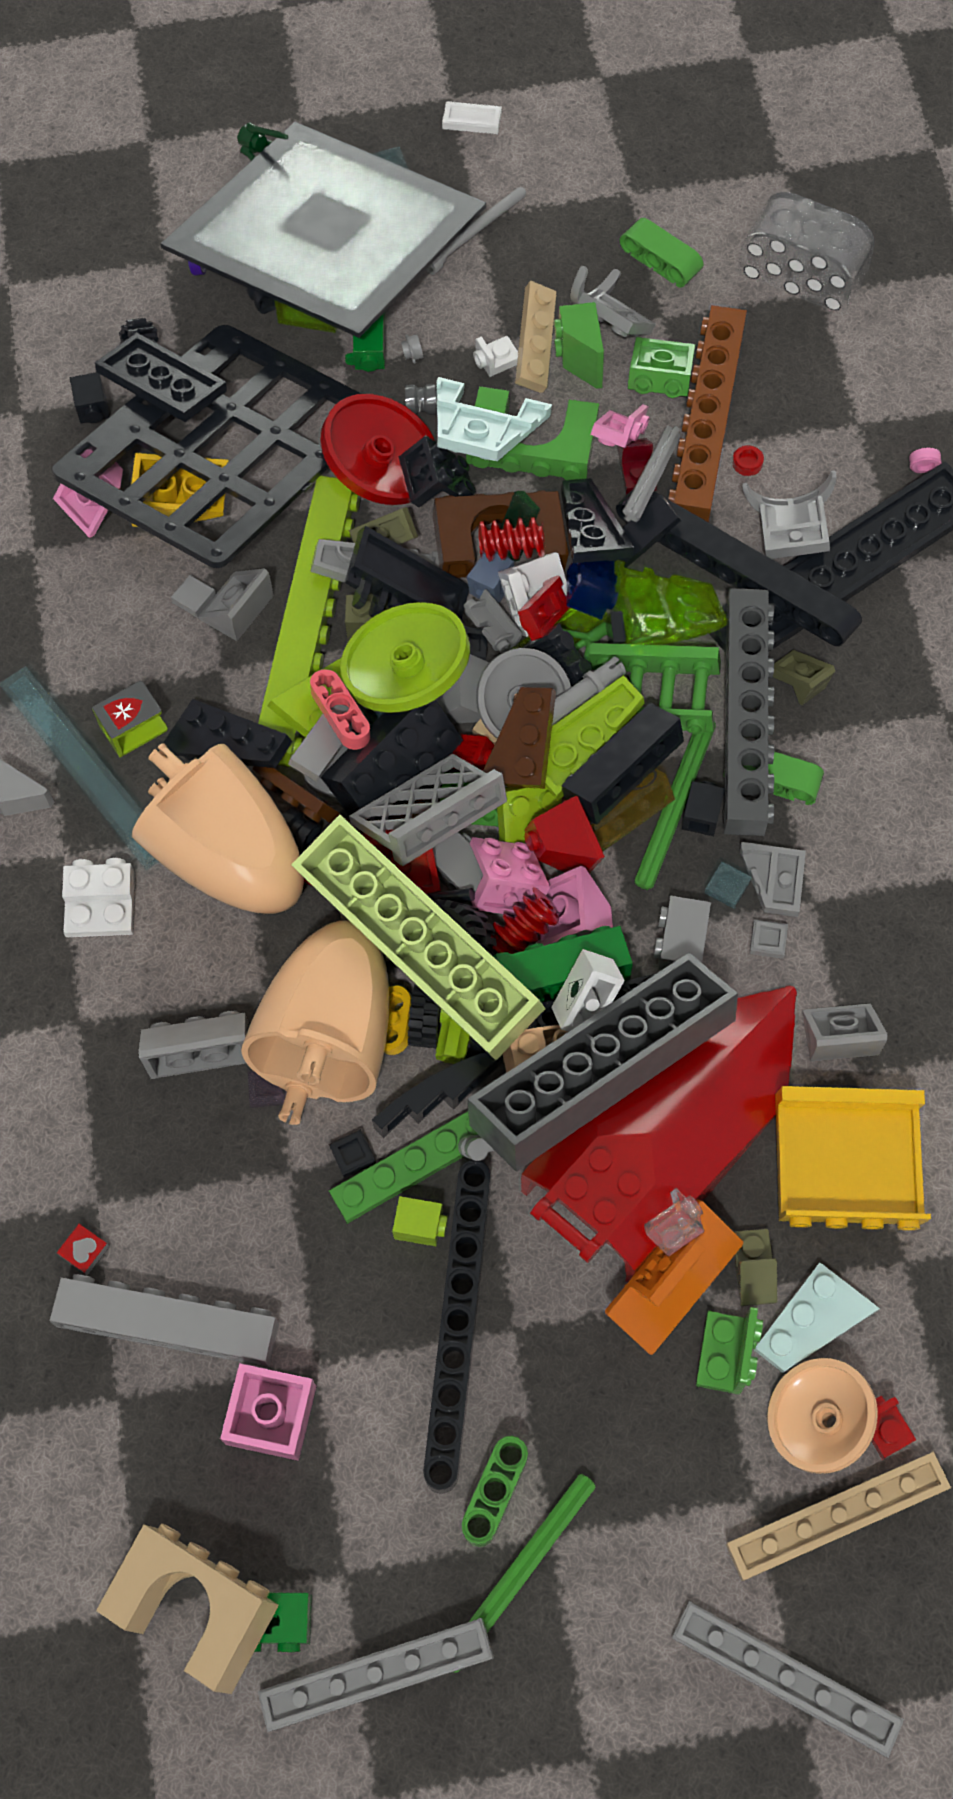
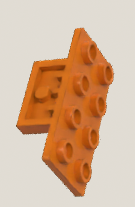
(672, 1284)

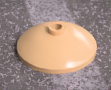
(805, 1403)

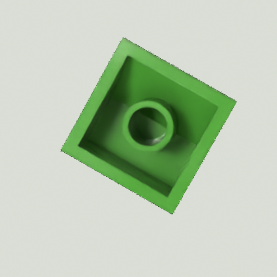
(580, 342)

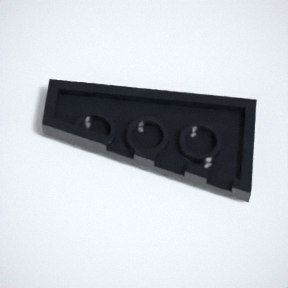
(591, 525)
(207, 726)

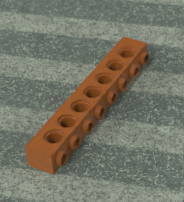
(709, 410)

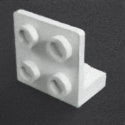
(526, 579)

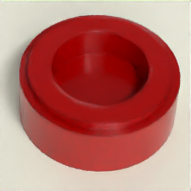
(748, 460)

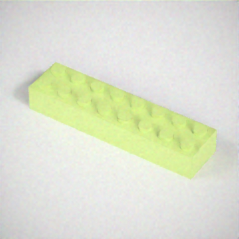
(419, 937)

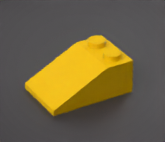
(176, 488)

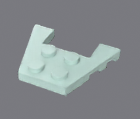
(481, 430)

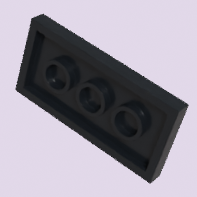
(161, 377)

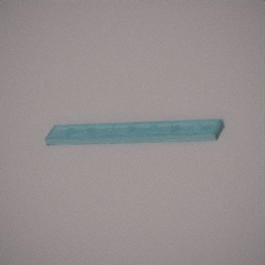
(77, 758)

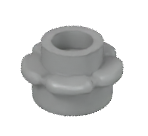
(412, 348)

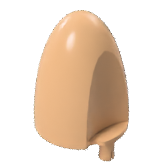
(220, 832)
(323, 1021)

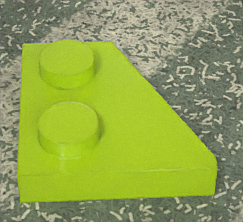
(520, 809)

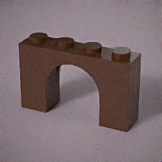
(460, 516)

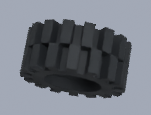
(423, 1020)

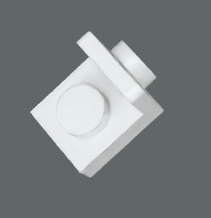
(496, 355)

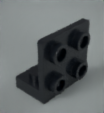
(434, 470)

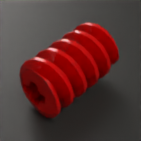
(511, 539)
(525, 924)

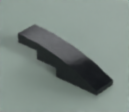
(448, 1085)

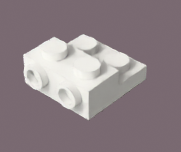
(98, 898)

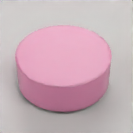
(924, 460)

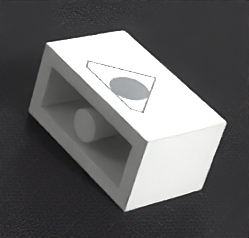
(587, 989)

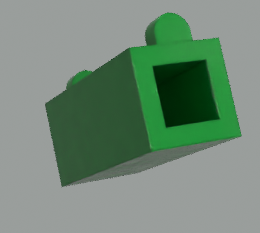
(369, 348)

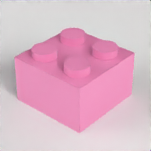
(268, 1412)

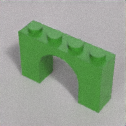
(562, 457)

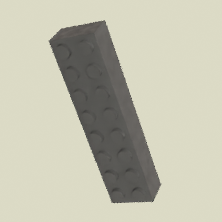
(601, 1061)

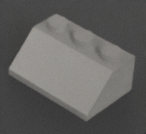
(193, 1045)

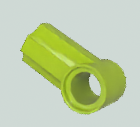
(452, 1041)

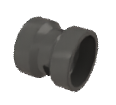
(421, 398)

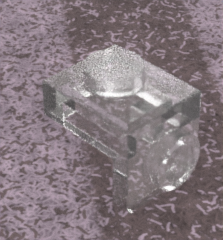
(676, 1224)

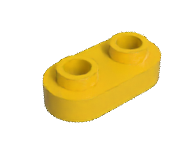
(398, 1020)

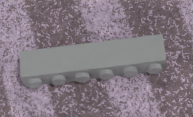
(165, 1321)

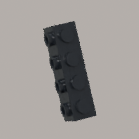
(624, 761)

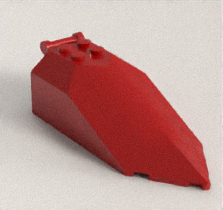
(669, 1134)

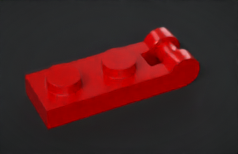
(544, 608)

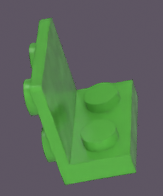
(727, 1351)

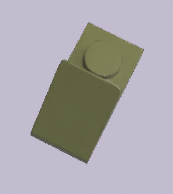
(394, 526)
(804, 673)
(756, 1269)

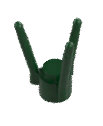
(253, 139)

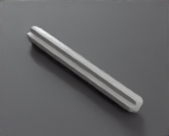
(651, 474)

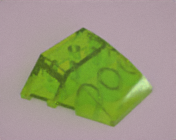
(665, 609)

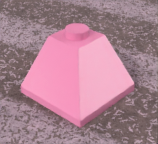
(82, 510)
(577, 904)

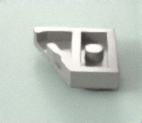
(775, 876)

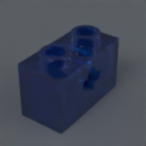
(592, 587)

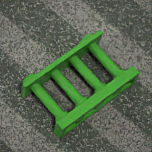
(669, 662)

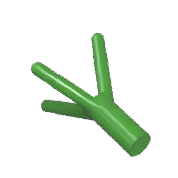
(589, 637)

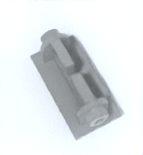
(497, 625)

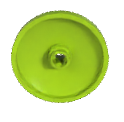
(405, 657)

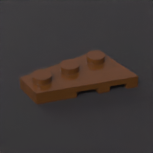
(525, 740)
(296, 794)

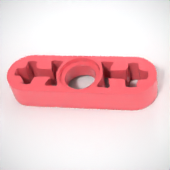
(340, 722)

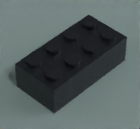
(397, 751)

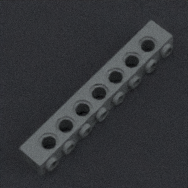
(740, 814)

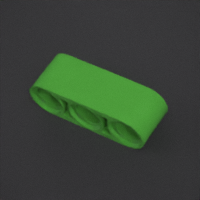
(661, 251)
(794, 778)
(498, 1472)

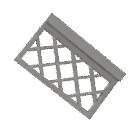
(436, 819)

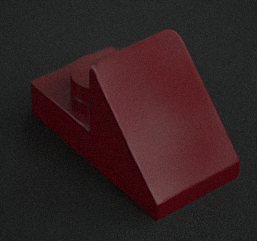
(633, 461)

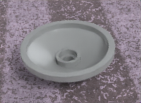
(507, 675)

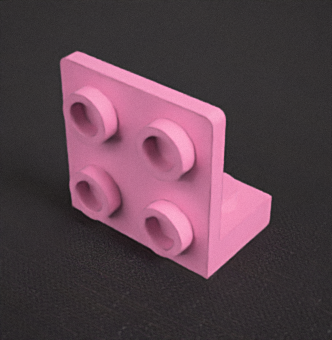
(508, 875)

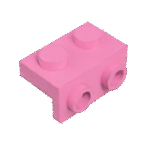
(619, 429)

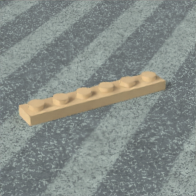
(837, 1516)

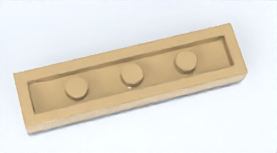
(535, 337)

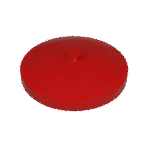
(364, 443)

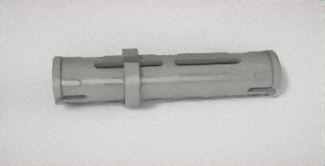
(588, 687)

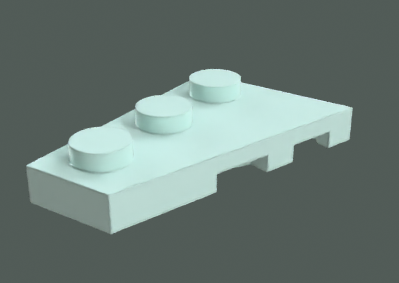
(813, 1318)

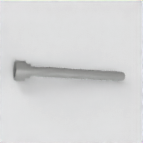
(478, 225)

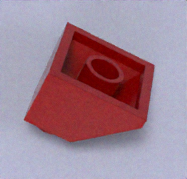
(564, 838)

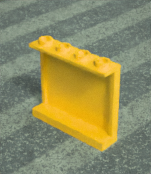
(850, 1157)

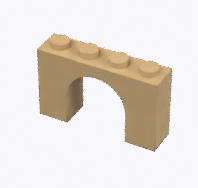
(237, 1609)

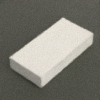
(472, 117)

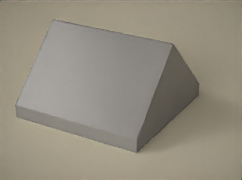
(238, 602)
(460, 699)
(843, 1032)

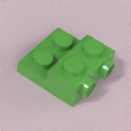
(661, 367)

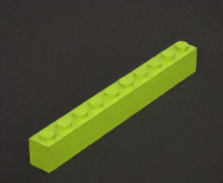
(308, 603)

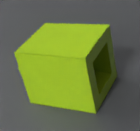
(419, 1221)

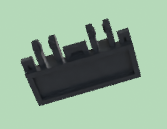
(388, 568)

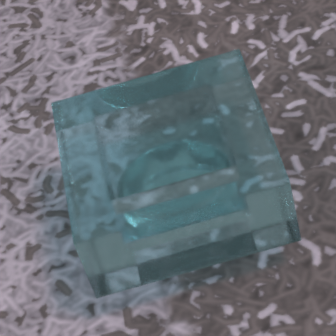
(728, 885)

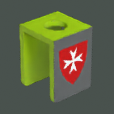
(130, 718)

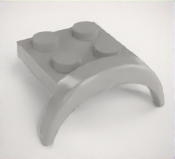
(623, 318)
(794, 524)

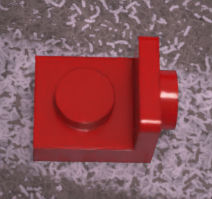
(474, 750)
(891, 1429)

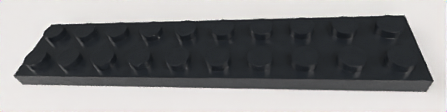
(873, 544)

